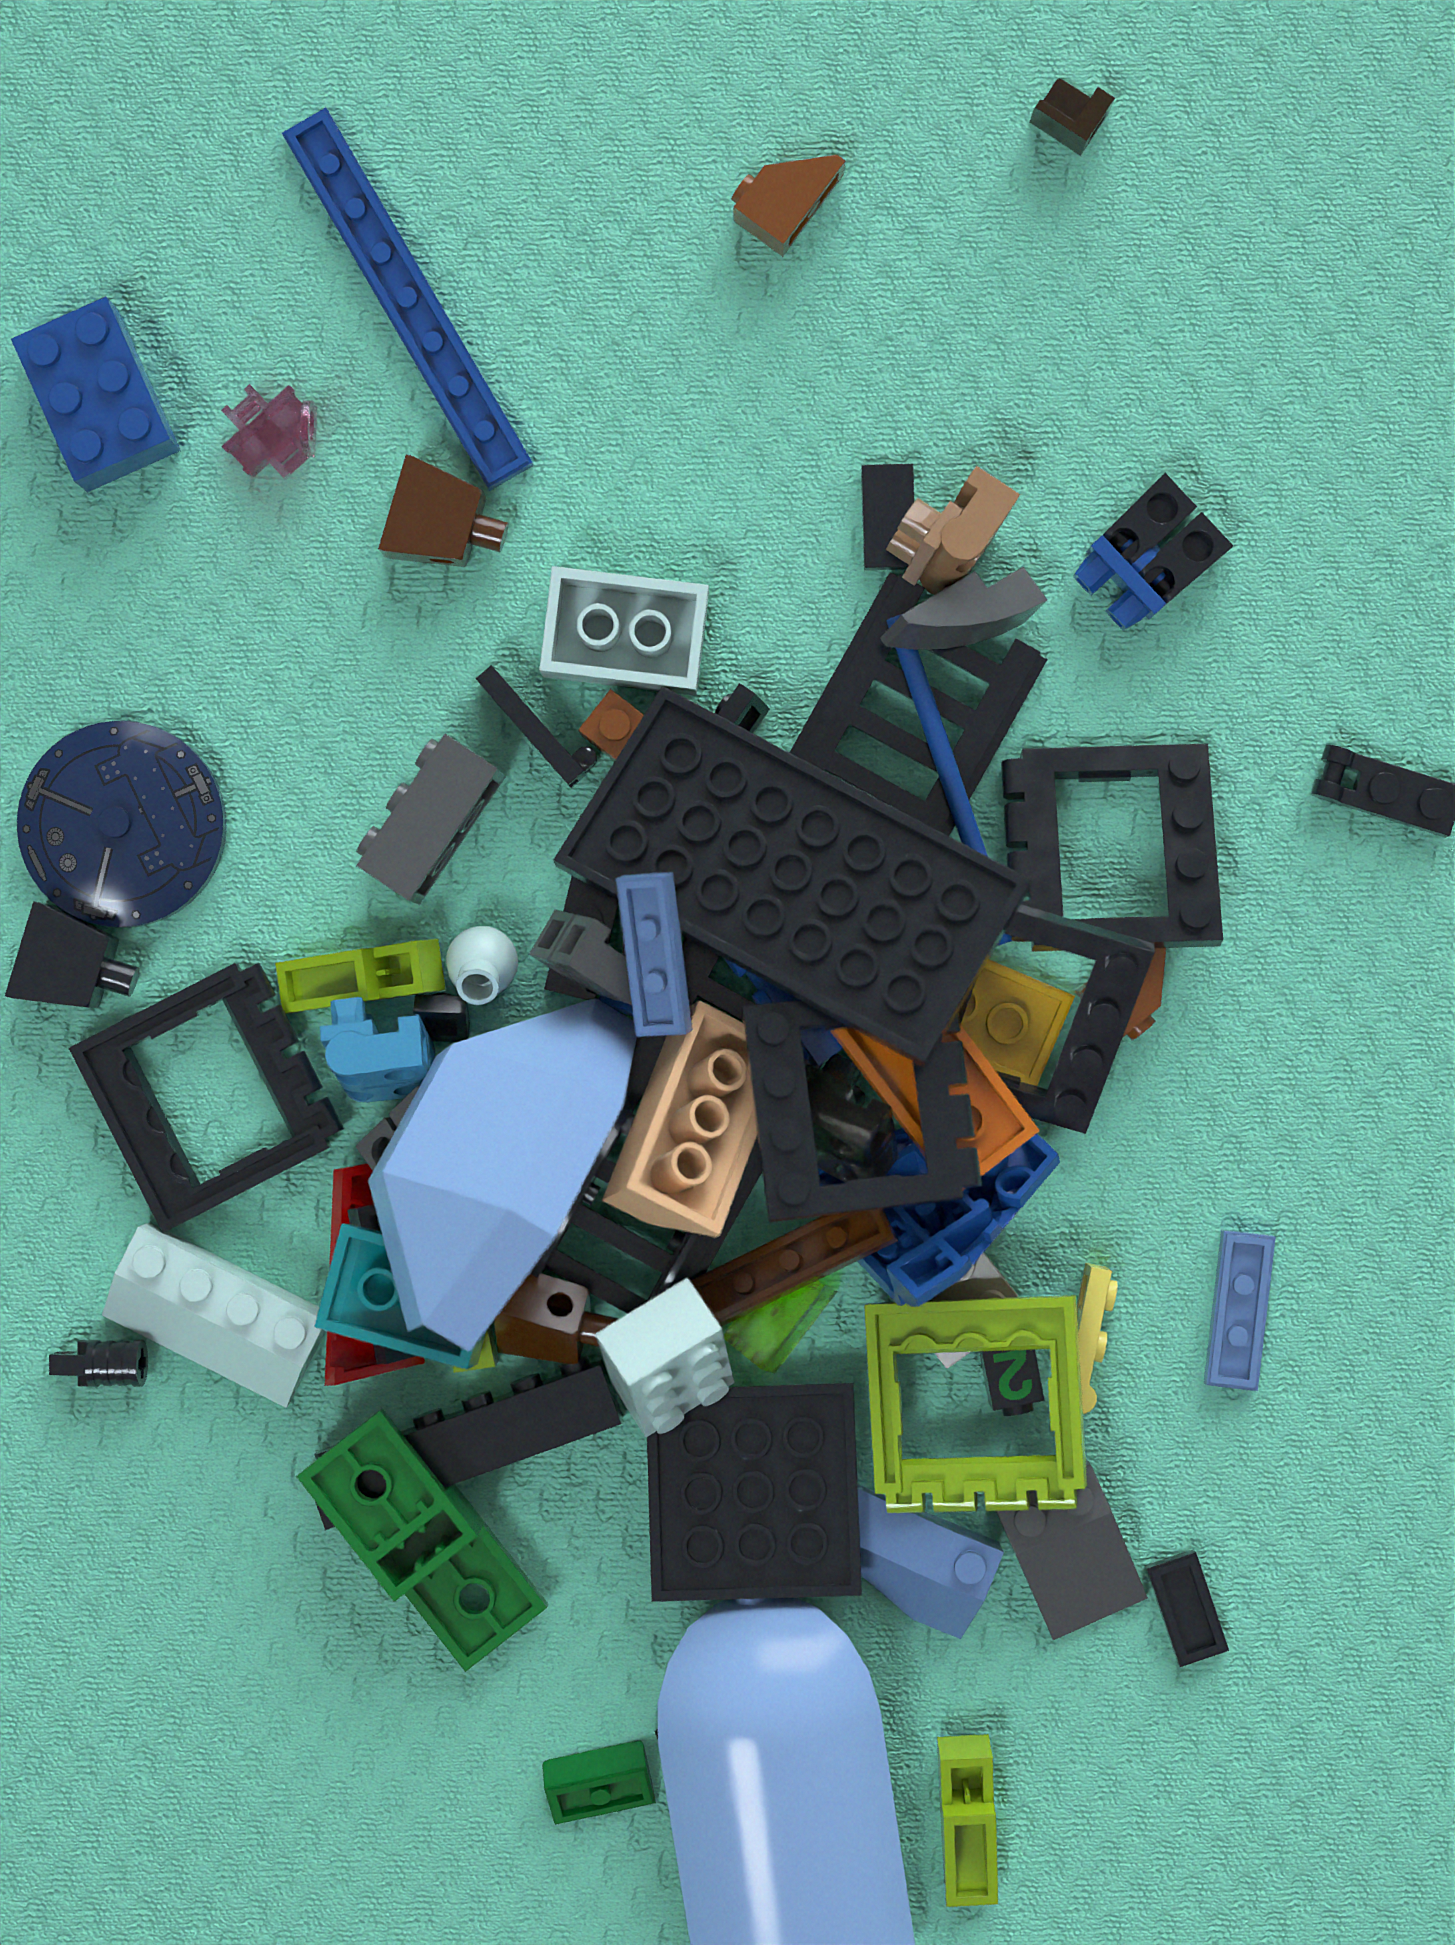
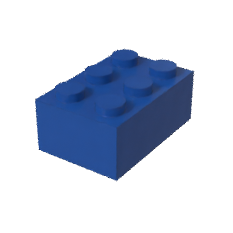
(95, 394)

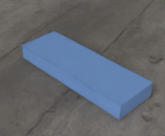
(654, 954)
(1239, 1310)

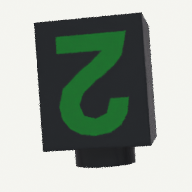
(1011, 1380)

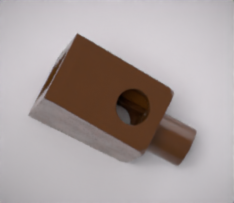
(437, 518)
(548, 1320)

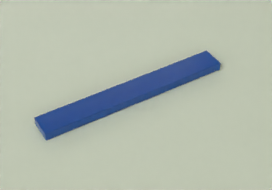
(407, 299)

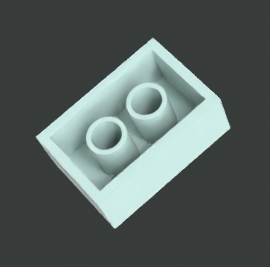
(624, 630)
(666, 1358)

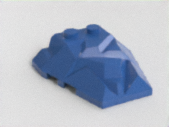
(946, 1238)

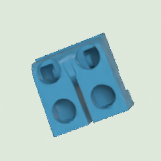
(372, 1063)

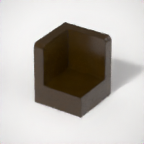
(1071, 114)

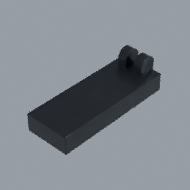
(569, 767)

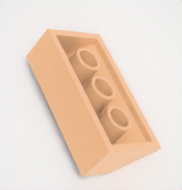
(690, 1129)

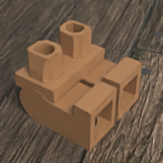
(950, 543)

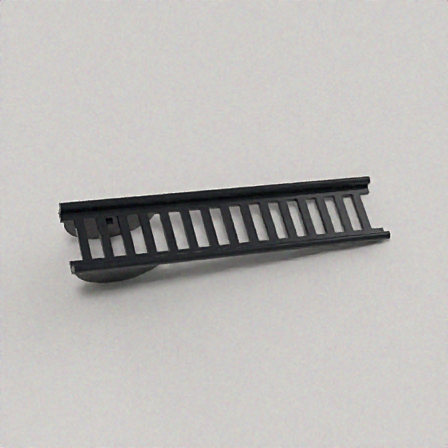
(816, 744)

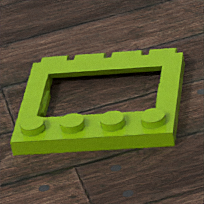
(975, 1327)

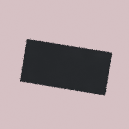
(885, 501)
(1186, 1608)

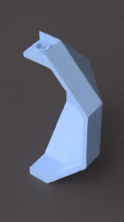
(496, 1160)

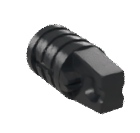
(103, 1363)

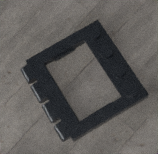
(1186, 828)
(1099, 1020)
(142, 1126)
(787, 1128)

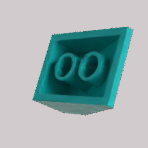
(365, 1304)

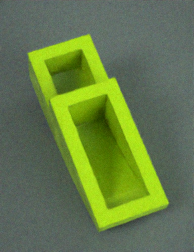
(363, 973)
(968, 1820)

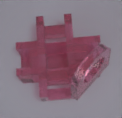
(266, 443)

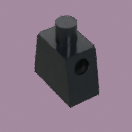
(67, 961)

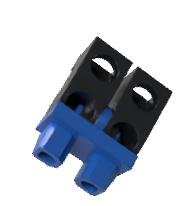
(1137, 563)

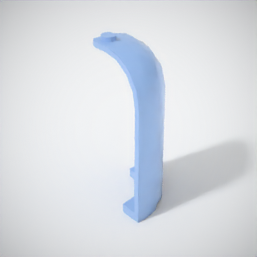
(779, 1782)

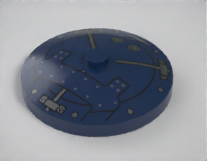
(121, 824)

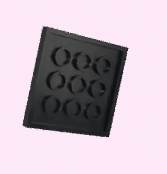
(757, 1497)

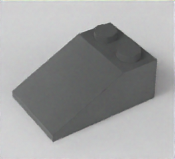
(1074, 1559)

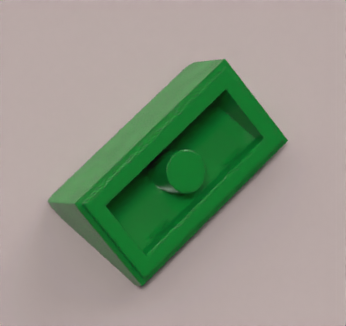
(598, 1782)

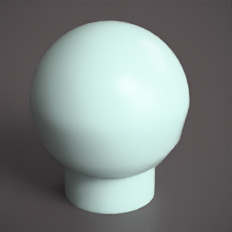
(481, 963)

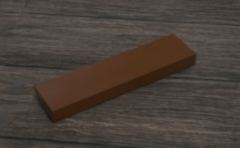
(792, 1262)

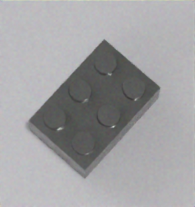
(429, 818)

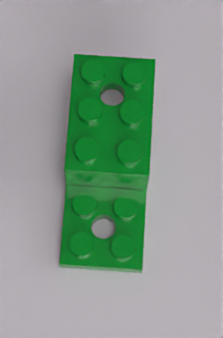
(422, 1540)

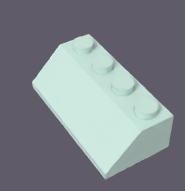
(214, 1313)

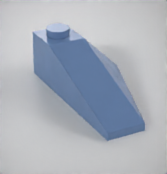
(926, 1563)

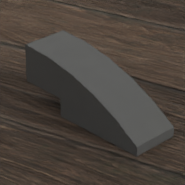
(967, 613)

